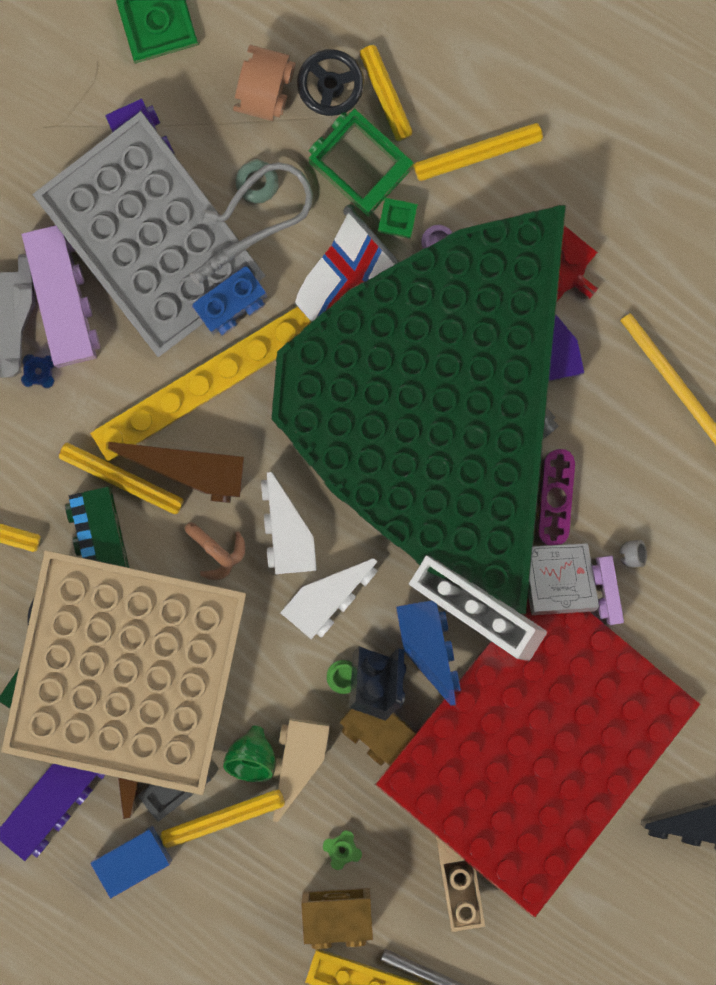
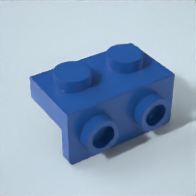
(229, 301)

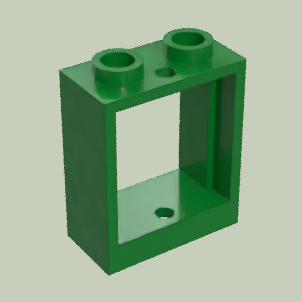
(342, 126)

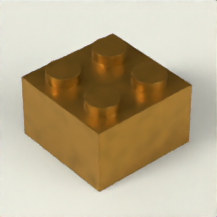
(337, 917)

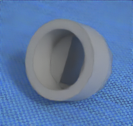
(635, 553)

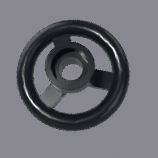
(311, 65)

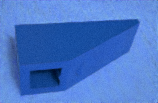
(424, 644)

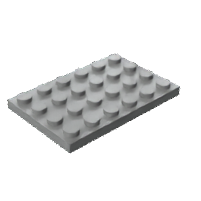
(140, 230)

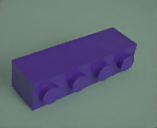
(45, 809)

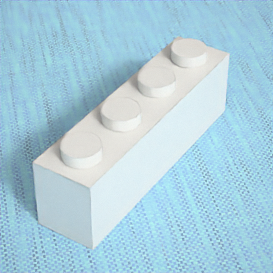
(479, 610)

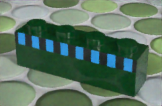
(97, 526)

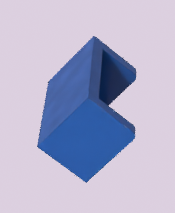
(131, 862)

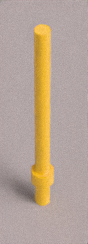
(670, 375)

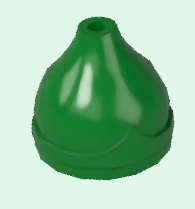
(250, 757)

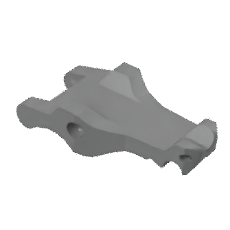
(16, 307)

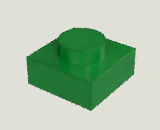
(397, 218)

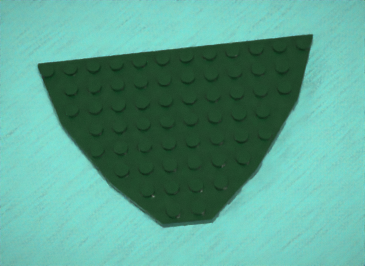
(433, 395)

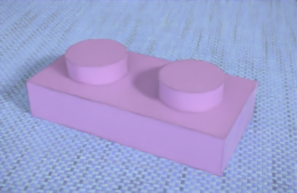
(610, 602)

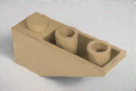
(303, 754)
(460, 890)

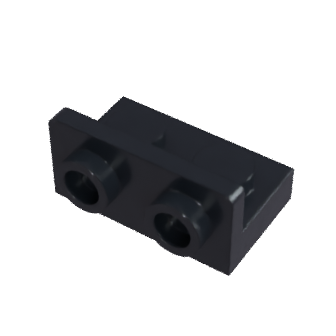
(377, 682)

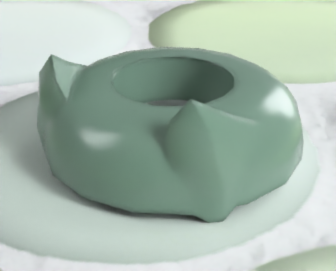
(267, 191)

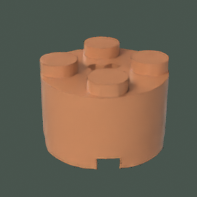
(263, 83)

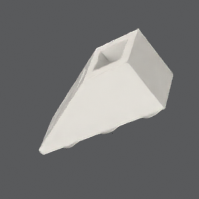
(292, 540)
(317, 601)

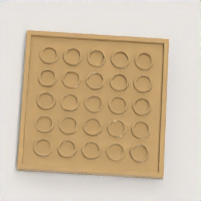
(124, 672)

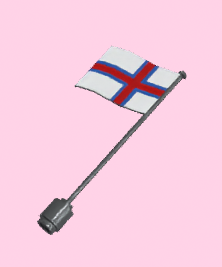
(349, 261)

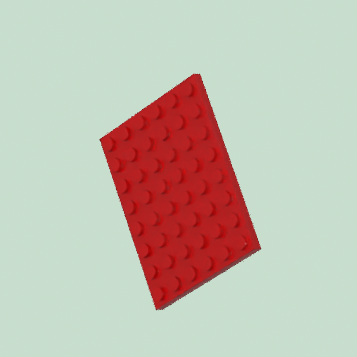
(538, 753)

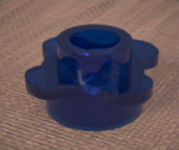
(31, 363)

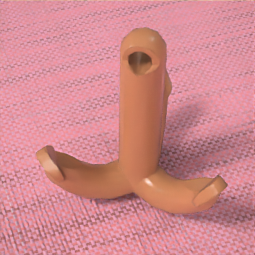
(217, 552)

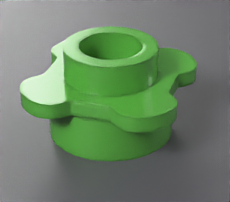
(339, 859)

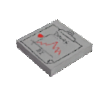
(561, 580)

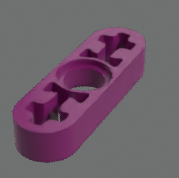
(550, 471)

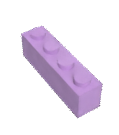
(60, 297)

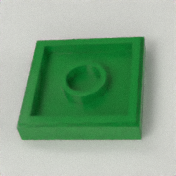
(156, 27)

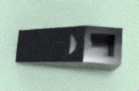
(691, 823)

